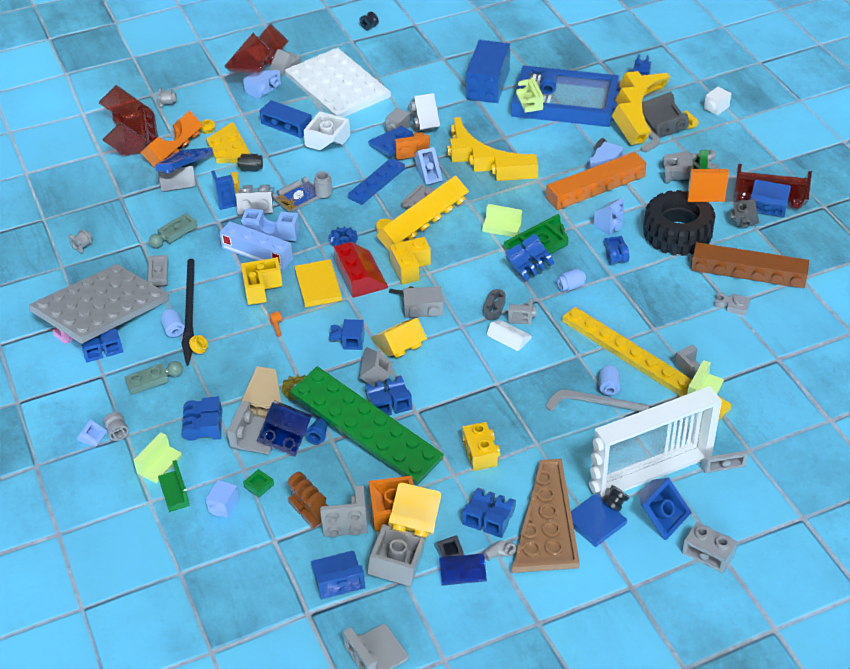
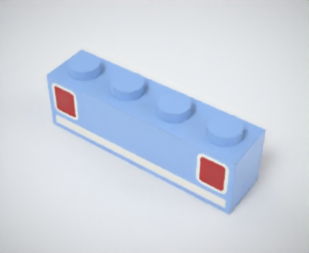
(255, 244)

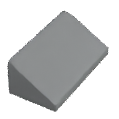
(724, 461)

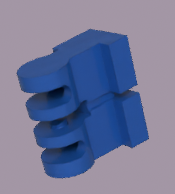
(521, 258)
(108, 341)
(396, 395)
(202, 419)
(480, 513)

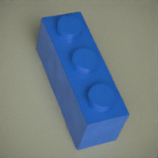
(285, 118)

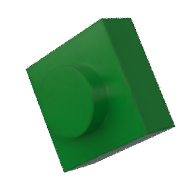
(258, 483)

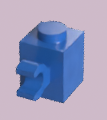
(351, 334)

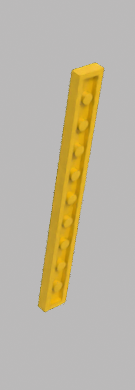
(633, 354)

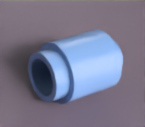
(571, 279)
(172, 323)
(609, 380)

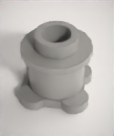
(166, 97)
(80, 240)

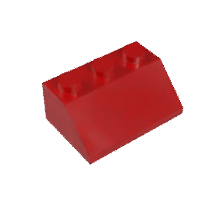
(358, 269)

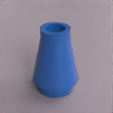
(317, 431)

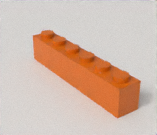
(595, 180)

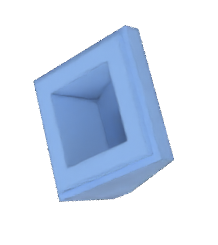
(92, 433)

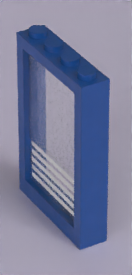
(578, 97)

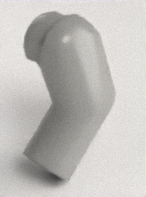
(500, 548)

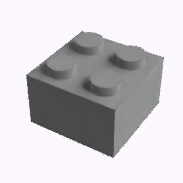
(396, 555)

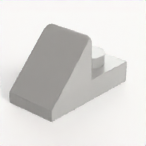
(284, 60)

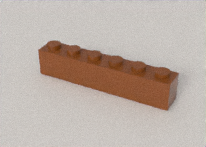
(750, 265)

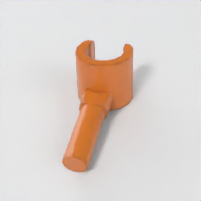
(275, 319)

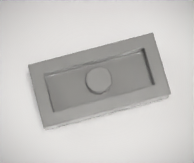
(158, 270)

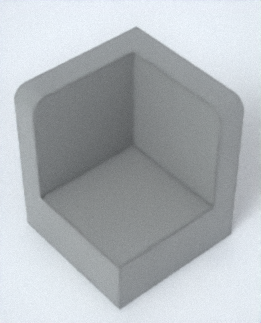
(686, 361)

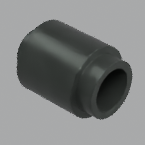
(250, 162)

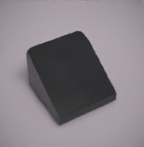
(449, 547)

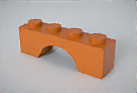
(184, 128)

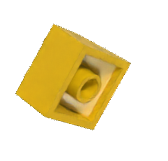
(400, 337)

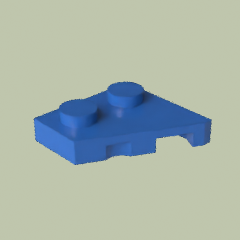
(386, 142)

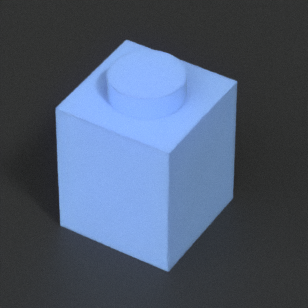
(222, 499)

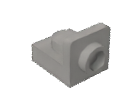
(522, 313)

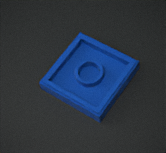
(597, 520)

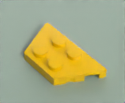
(227, 144)

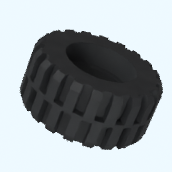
(673, 237)

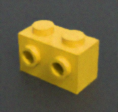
(480, 446)

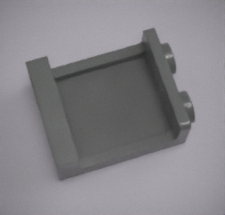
(664, 115)

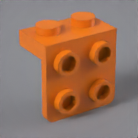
(408, 146)

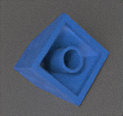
(664, 506)

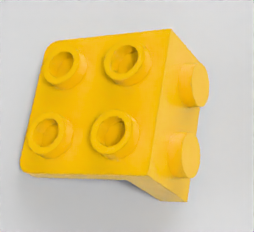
(414, 510)

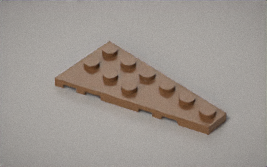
(548, 528)

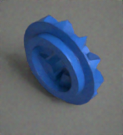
(335, 239)

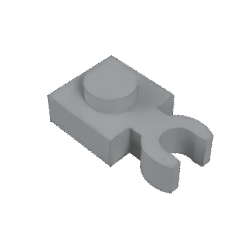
(734, 304)

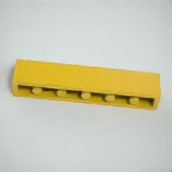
(423, 212)

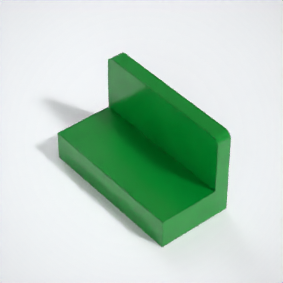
(174, 489)

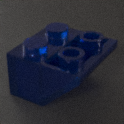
(284, 428)

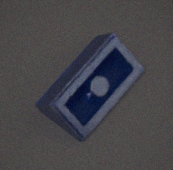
(462, 569)

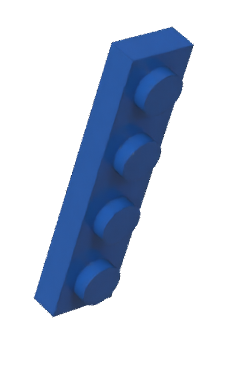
(376, 181)

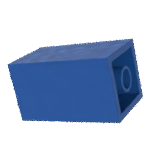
(488, 71)

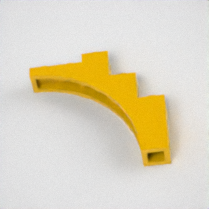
(629, 110)
(503, 164)

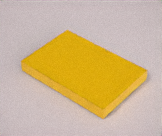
(318, 283)

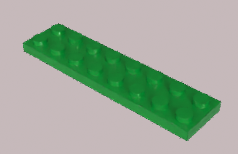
(367, 425)

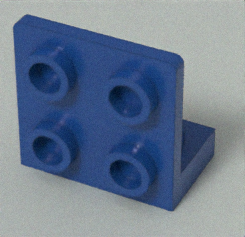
(770, 197)
(338, 574)

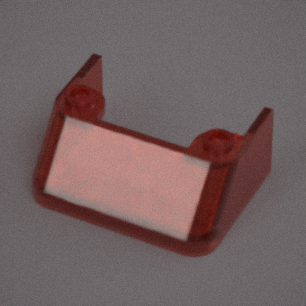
(255, 50)
(134, 122)
(798, 192)

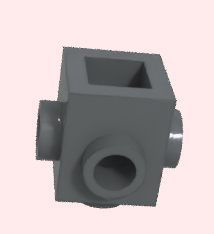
(745, 213)

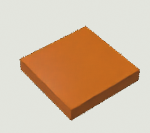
(707, 185)

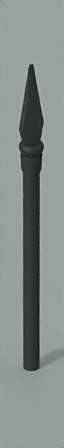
(188, 329)

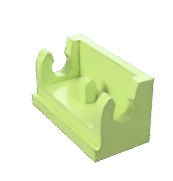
(530, 96)

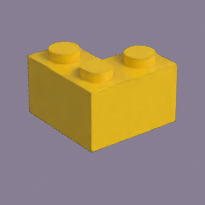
(408, 257)
(260, 276)

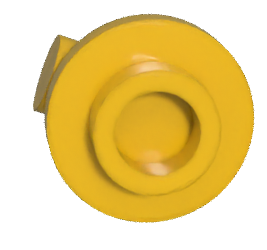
(693, 121)

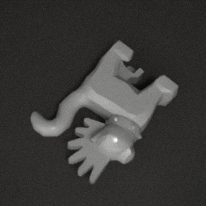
(679, 165)

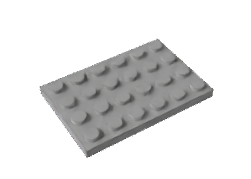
(98, 303)

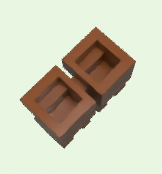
(306, 499)

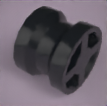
(369, 20)
(616, 498)

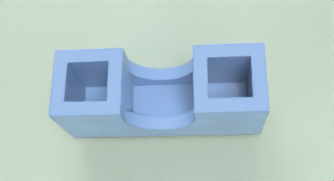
(285, 228)

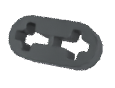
(497, 305)

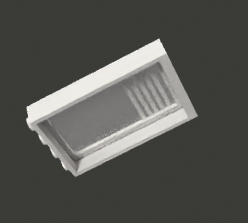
(654, 442)

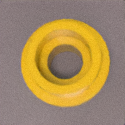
(208, 126)
(198, 344)

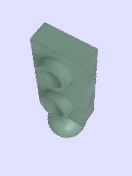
(173, 230)
(152, 377)

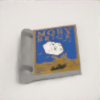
(295, 195)

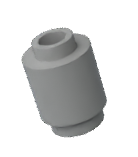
(323, 184)

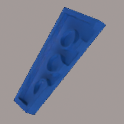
(182, 158)

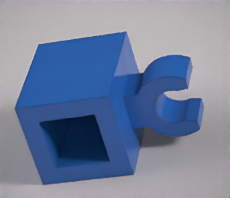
(642, 66)

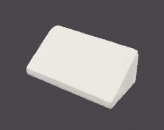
(508, 335)

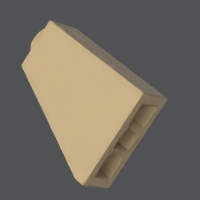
(262, 391)

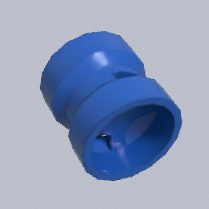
(617, 254)

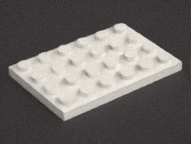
(337, 83)

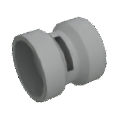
(116, 426)

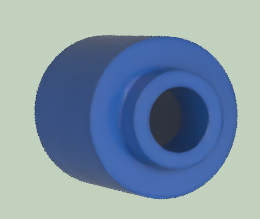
(548, 82)

